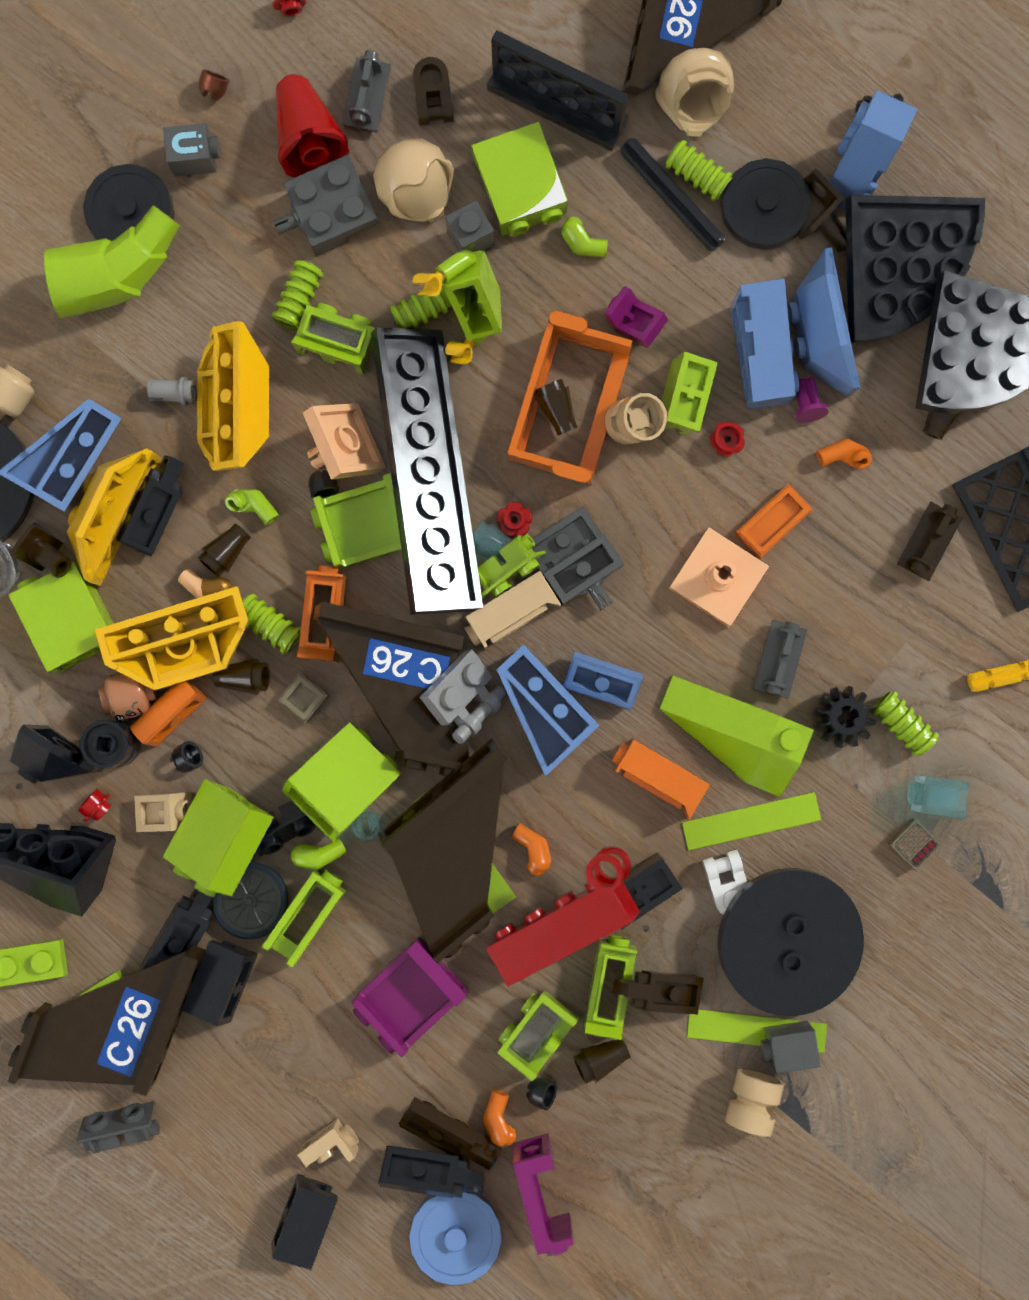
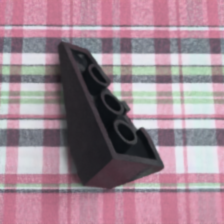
(56, 865)

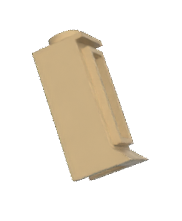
(511, 611)

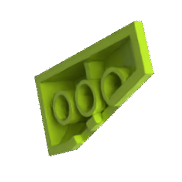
(747, 739)

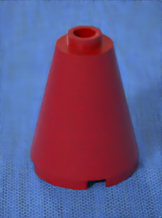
(305, 128)

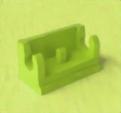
(688, 391)

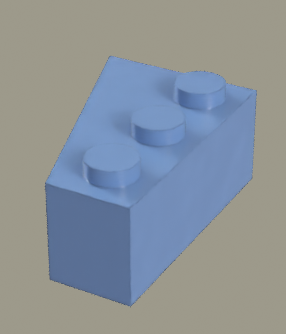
(870, 144)
(764, 344)
(63, 455)
(545, 709)

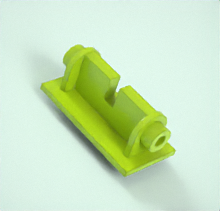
(519, 560)

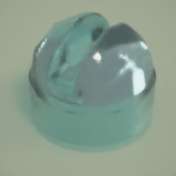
(374, 824)

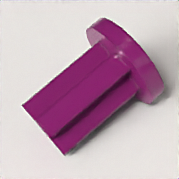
(809, 402)

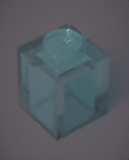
(938, 796)

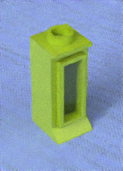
(288, 948)
(618, 949)

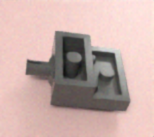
(328, 205)
(577, 558)

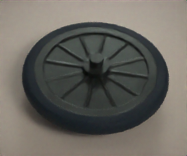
(255, 904)

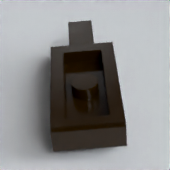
(662, 991)
(448, 1134)

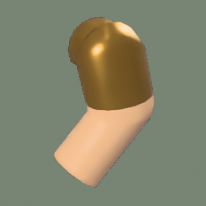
(201, 587)

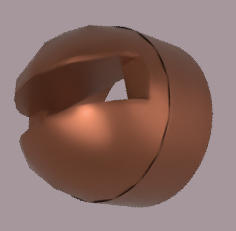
(213, 82)

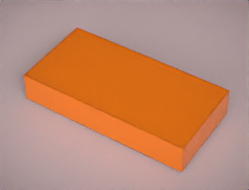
(773, 521)

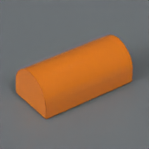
(167, 713)

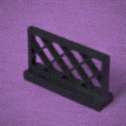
(552, 92)
(1022, 461)

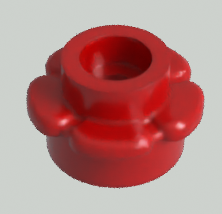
(289, 7)
(732, 430)
(524, 517)
(95, 805)

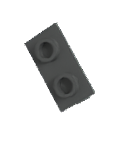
(366, 92)
(780, 658)
(102, 1129)

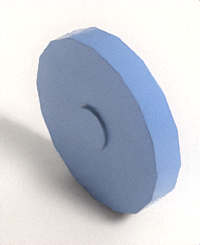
(455, 1237)

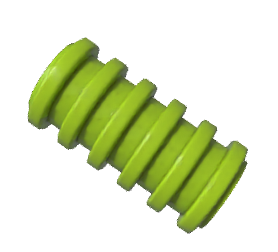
(698, 170)
(297, 294)
(419, 309)
(271, 625)
(905, 723)

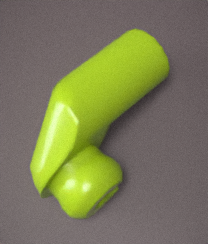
(580, 242)
(251, 501)
(316, 857)

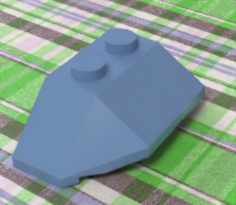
(822, 327)

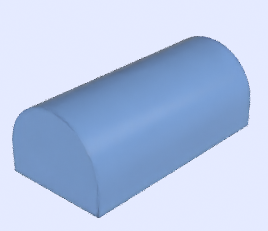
(603, 680)

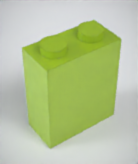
(61, 617)
(341, 781)
(217, 839)

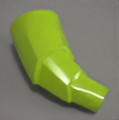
(106, 271)

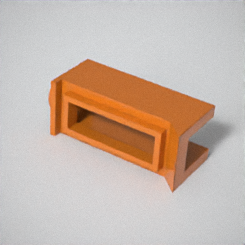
(325, 577)
(660, 776)

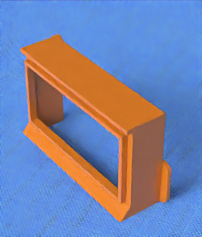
(573, 330)

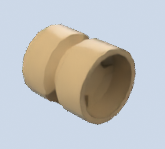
(636, 419)
(754, 1103)

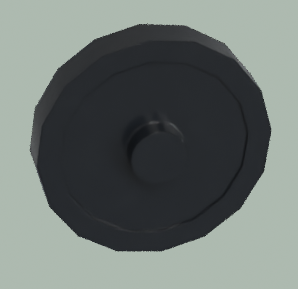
(122, 198)
(765, 204)

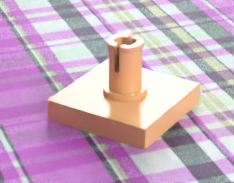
(342, 441)
(718, 577)

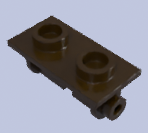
(930, 540)

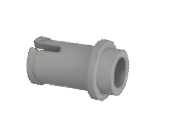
(172, 390)

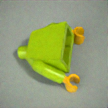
(473, 296)

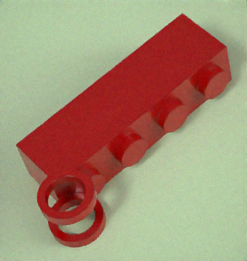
(569, 924)

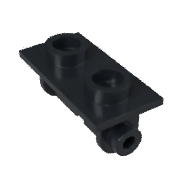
(292, 825)

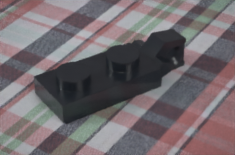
(152, 507)
(182, 928)
(428, 1173)

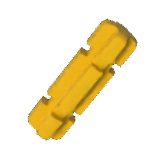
(998, 676)

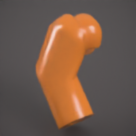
(537, 849)

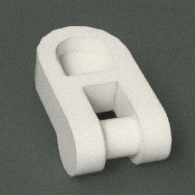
(724, 892)

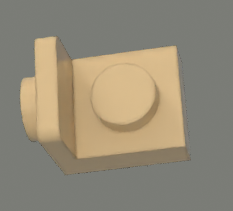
(161, 811)
(323, 1143)

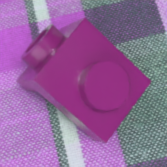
(635, 318)

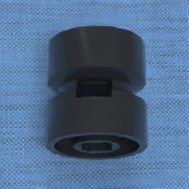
(109, 744)

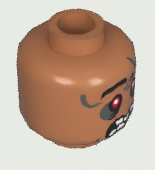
(125, 697)

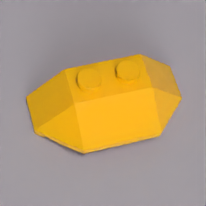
(232, 397)
(104, 510)
(176, 640)

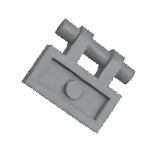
(456, 688)

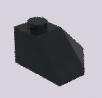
(47, 755)

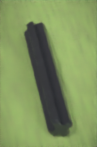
(672, 195)

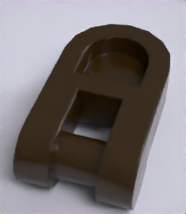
(430, 81)

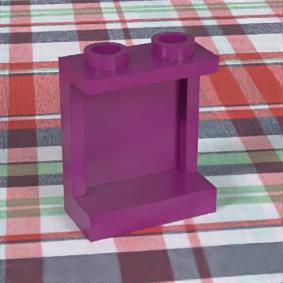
(408, 998)
(549, 1234)

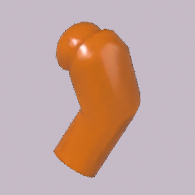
(847, 452)
(494, 1122)

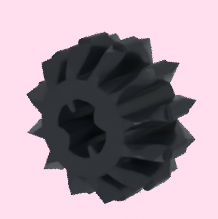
(855, 723)

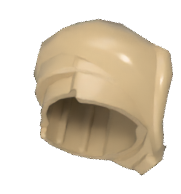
(696, 89)
(414, 180)

